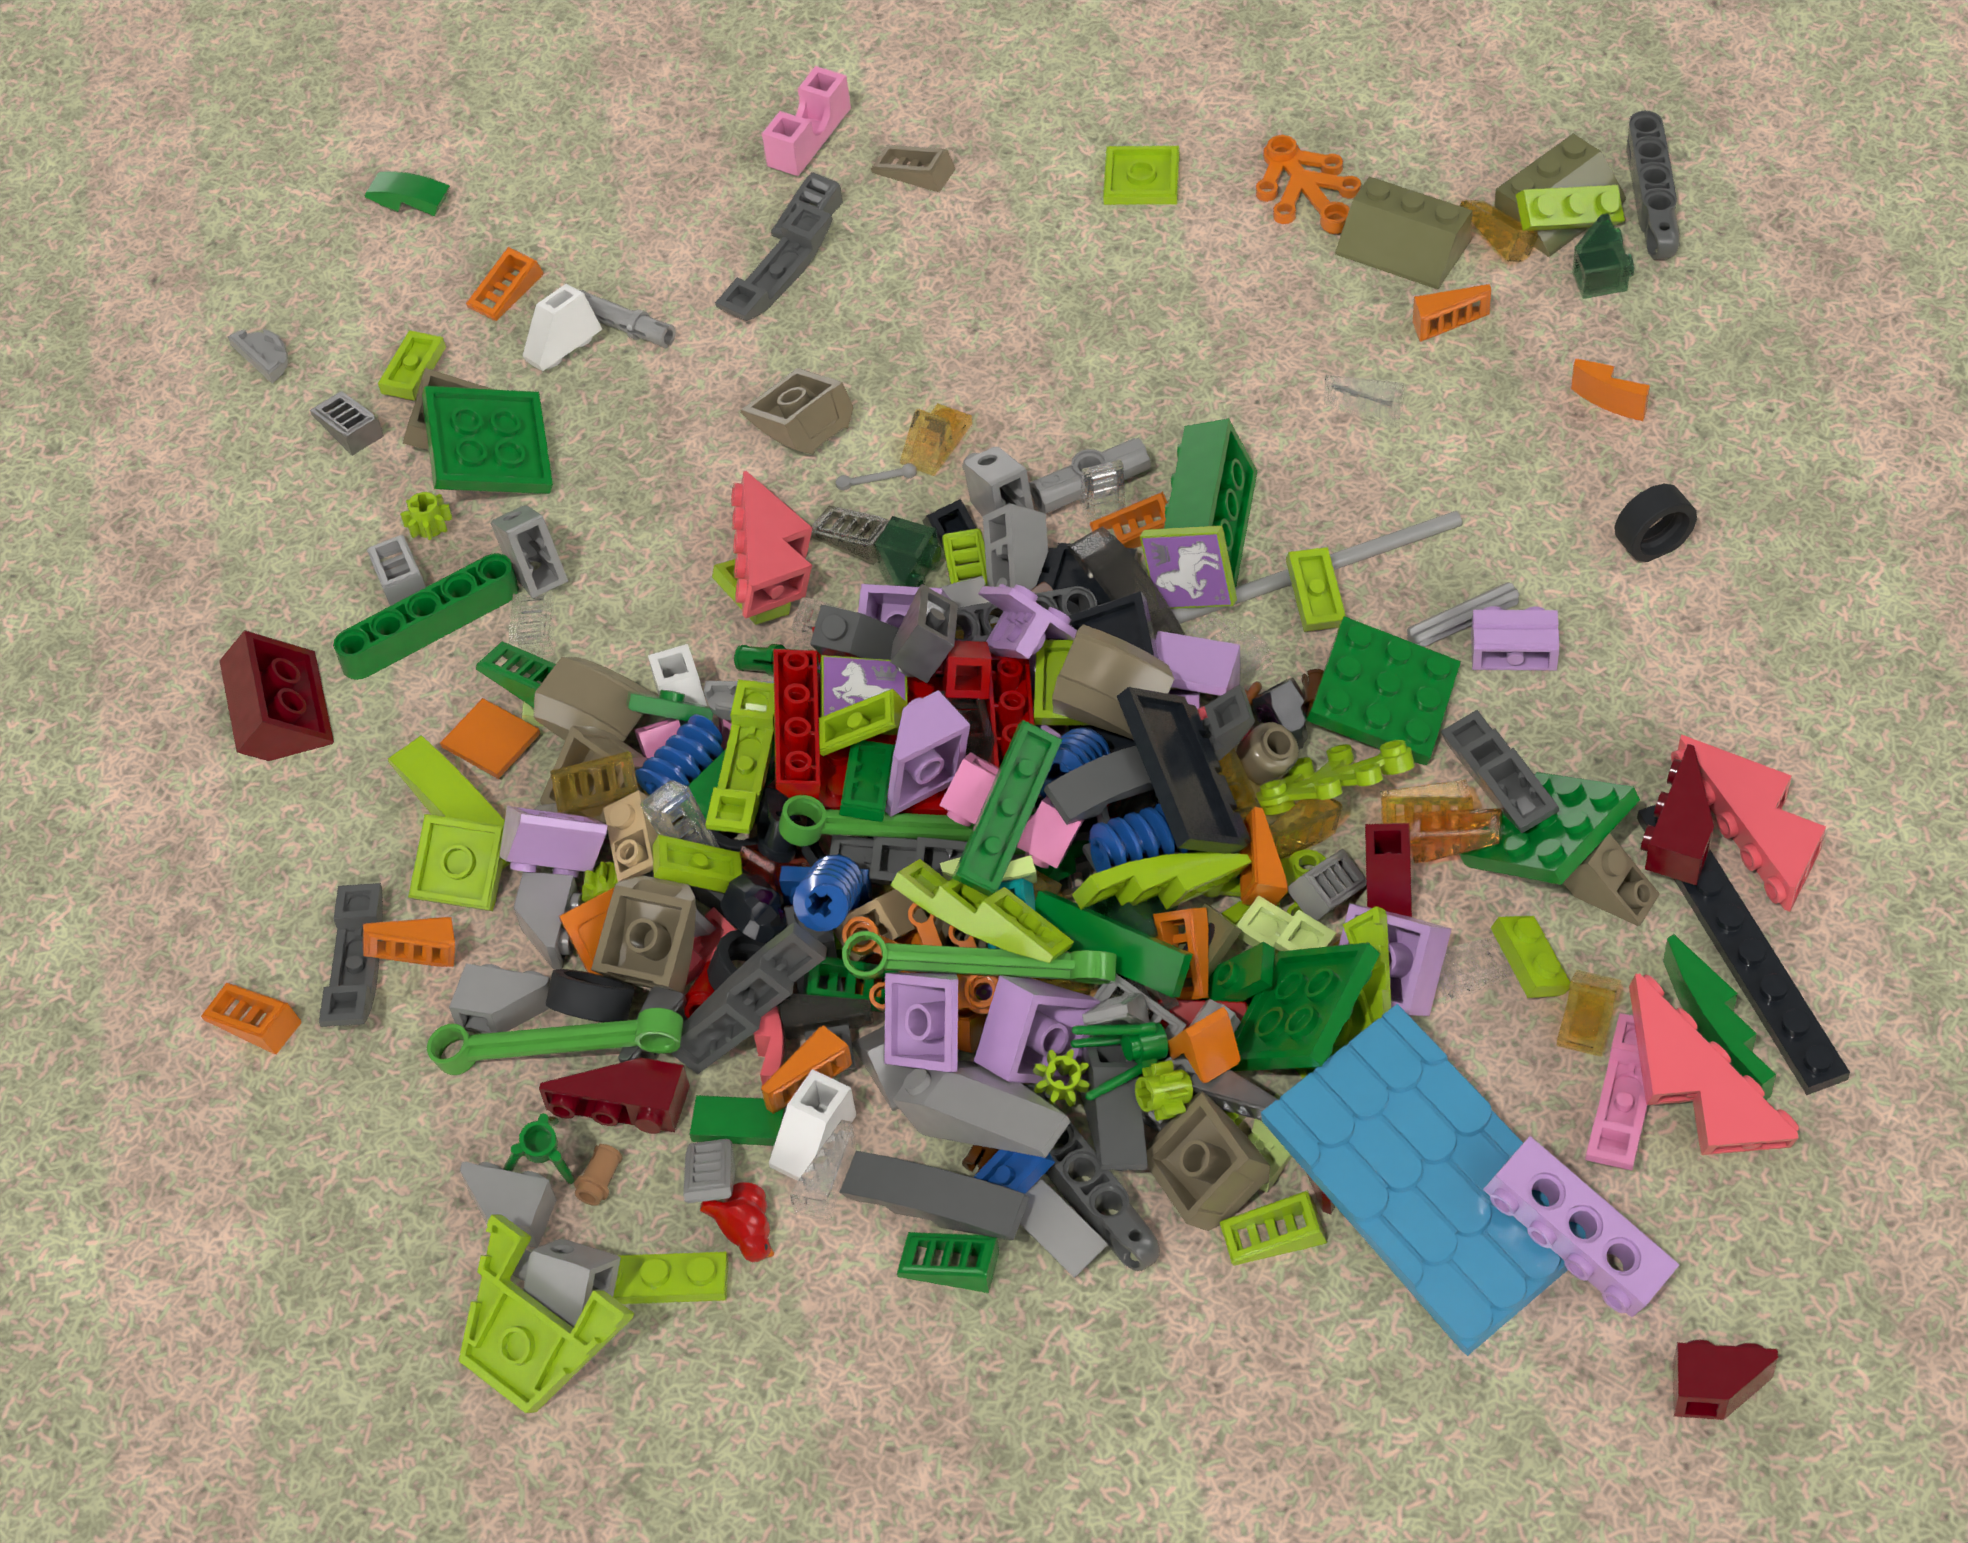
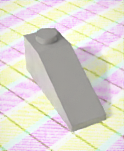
(1014, 546)

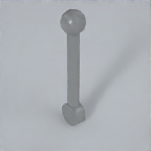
(845, 482)

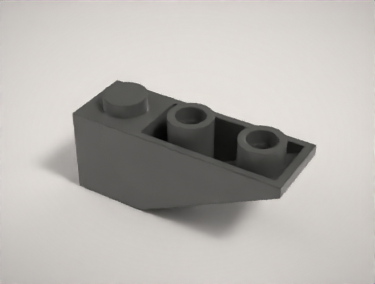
(1114, 1116)

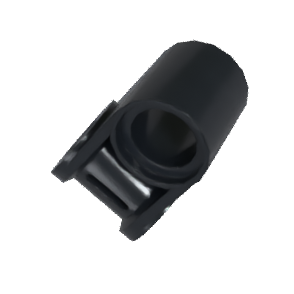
(770, 841)

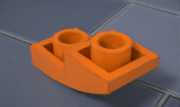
(1596, 384)

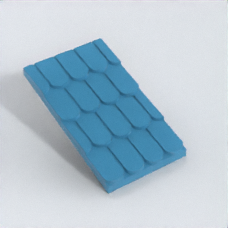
(1406, 1162)

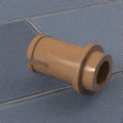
(594, 1183)

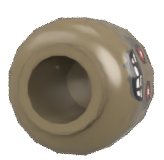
(1268, 752)

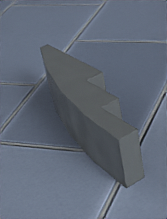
(1499, 771)
(889, 855)
(747, 995)
(935, 1195)

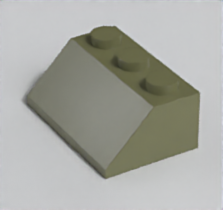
(1565, 165)
(1405, 232)

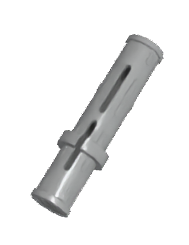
(635, 323)

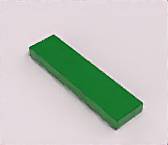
(1007, 808)
(1138, 954)

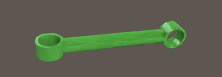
(897, 826)
(1077, 966)
(654, 1031)

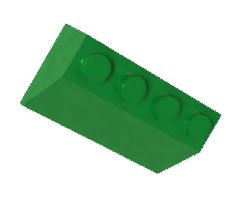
(1213, 485)

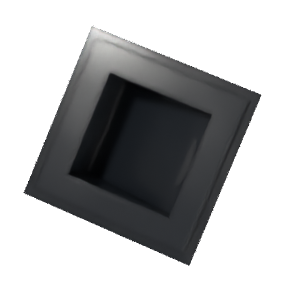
(949, 520)

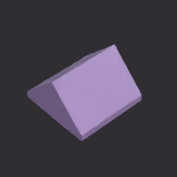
(1200, 662)
(921, 1020)

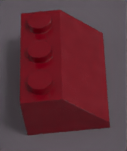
(274, 698)

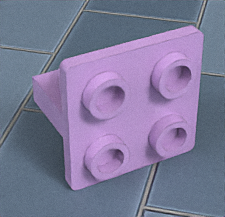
(1023, 622)

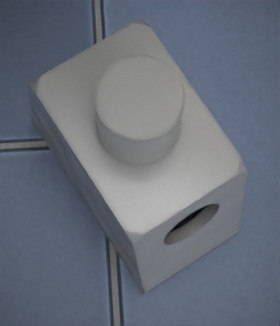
(996, 478)
(526, 539)
(565, 1275)

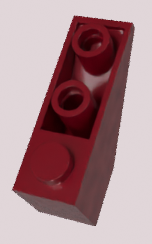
(1685, 824)
(629, 1092)

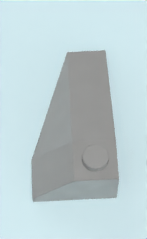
(980, 1110)

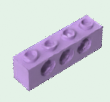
(1606, 1230)

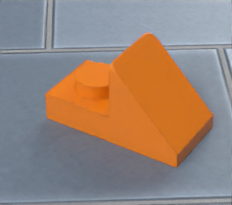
(1207, 1045)

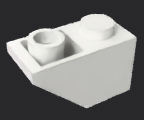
(559, 326)
(676, 672)
(809, 1122)

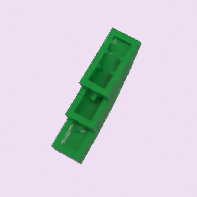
(1712, 1007)

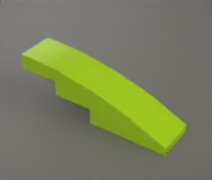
(441, 785)
(1169, 876)
(994, 919)

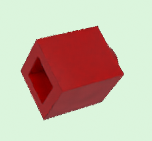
(967, 670)

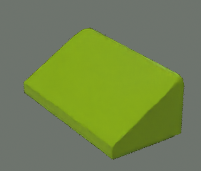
(860, 721)

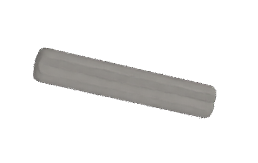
(1460, 616)

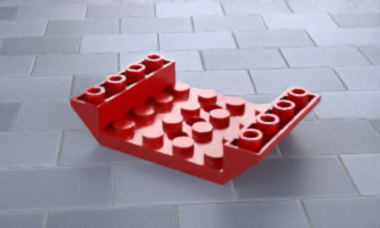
(805, 771)

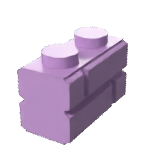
(1515, 639)

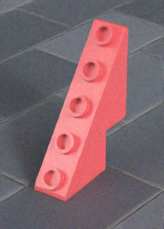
(769, 549)
(1749, 811)
(1686, 1068)

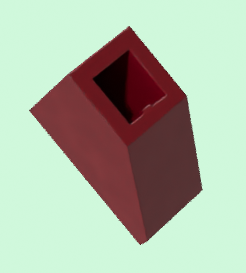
(1388, 867)
(1718, 1379)

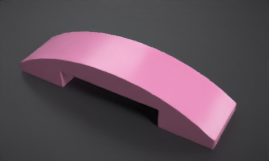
(1621, 1104)

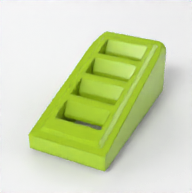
(965, 548)
(1294, 1240)

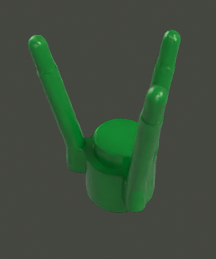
(1139, 1042)
(539, 1145)

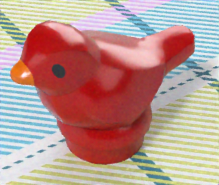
(743, 1220)

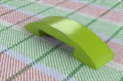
(746, 759)

